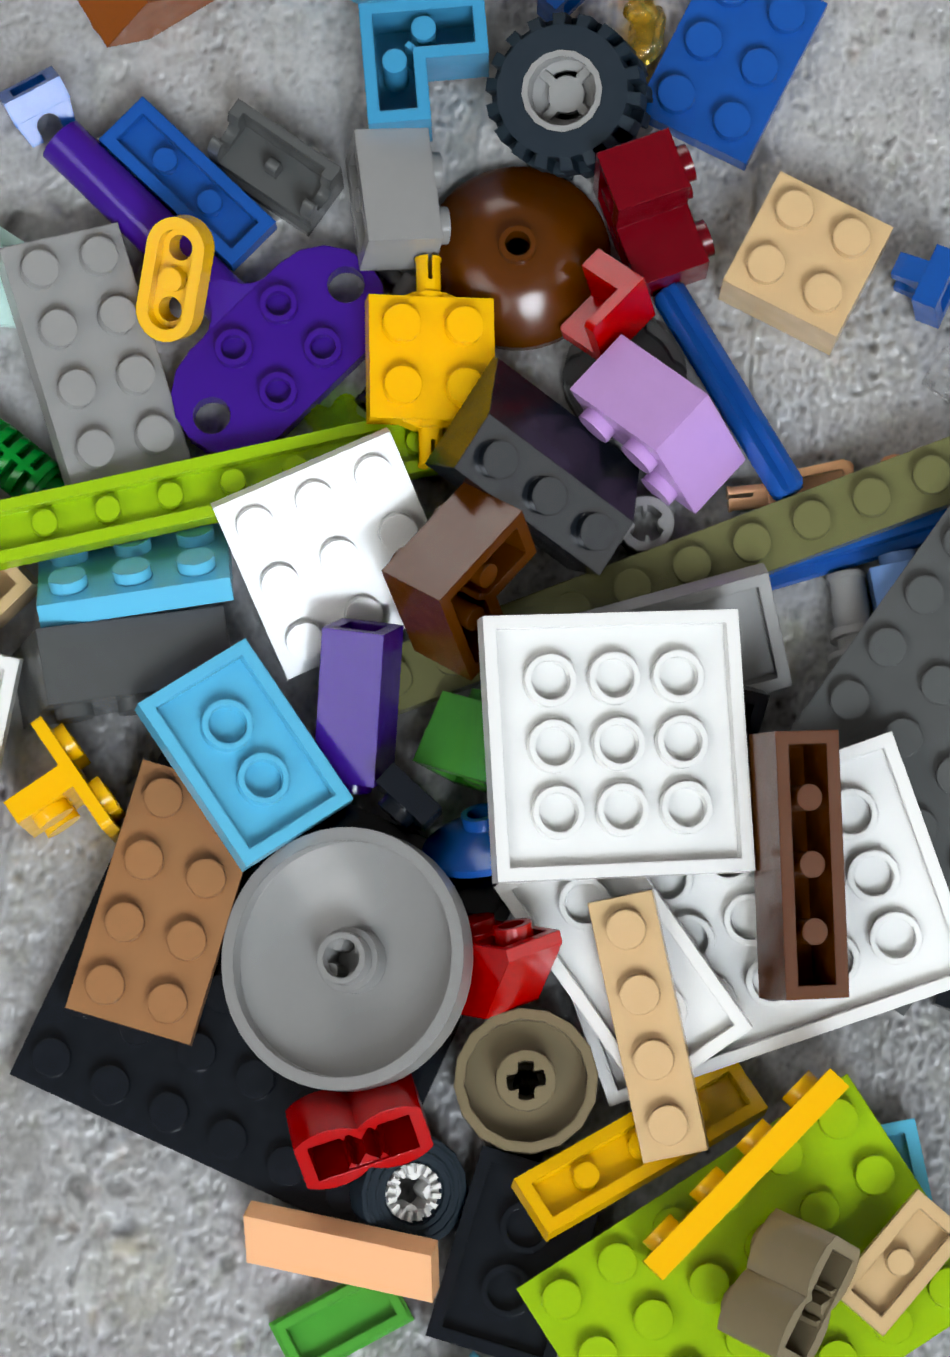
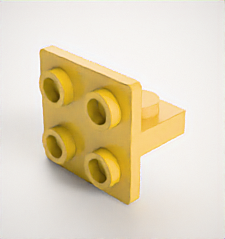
(53, 799)

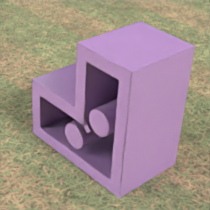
(662, 423)

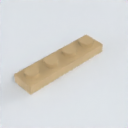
(648, 1026)

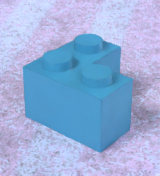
(414, 45)

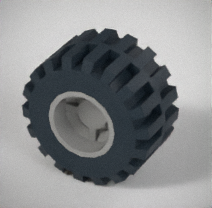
(567, 94)

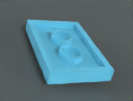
(136, 578)
(243, 754)

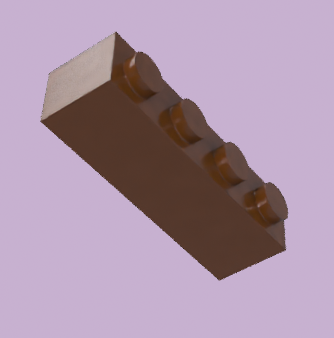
(799, 865)

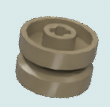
(533, 1043)

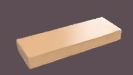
(341, 1251)

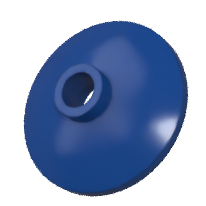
(463, 844)

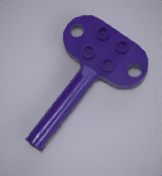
(269, 342)

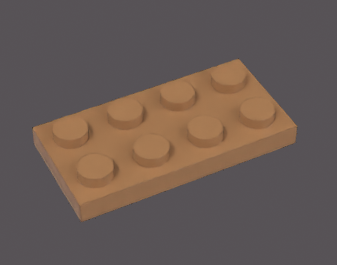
(158, 914)

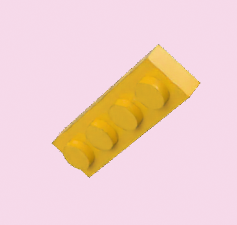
(762, 1150)
(611, 1163)

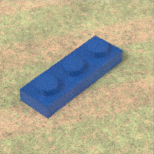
(188, 181)

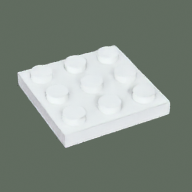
(319, 540)

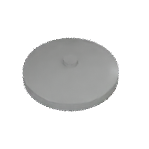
(347, 959)

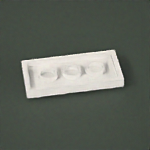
(706, 1006)

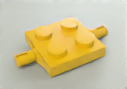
(424, 355)

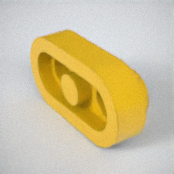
(172, 274)

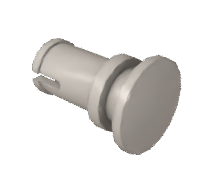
(849, 609)

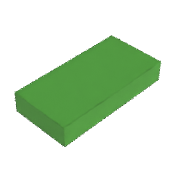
(340, 1322)

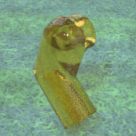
(645, 28)

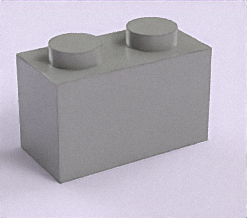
(395, 197)

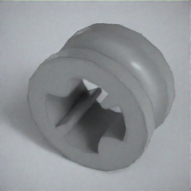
(665, 525)

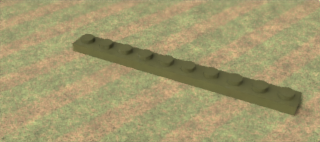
(774, 535)

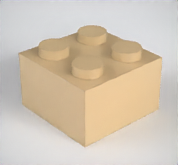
(804, 262)

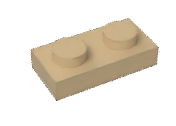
(899, 1262)

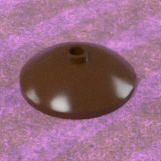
(529, 290)

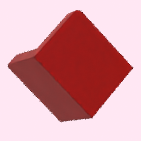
(616, 306)

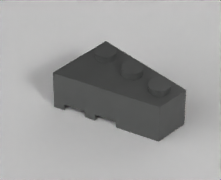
(112, 663)

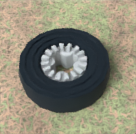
(439, 1194)

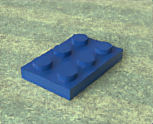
(730, 72)

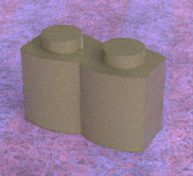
(788, 1287)

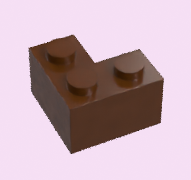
(455, 572)

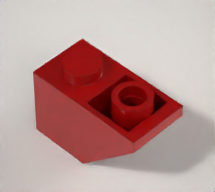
(508, 963)

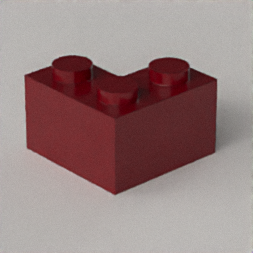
(645, 205)

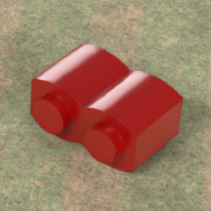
(349, 1132)

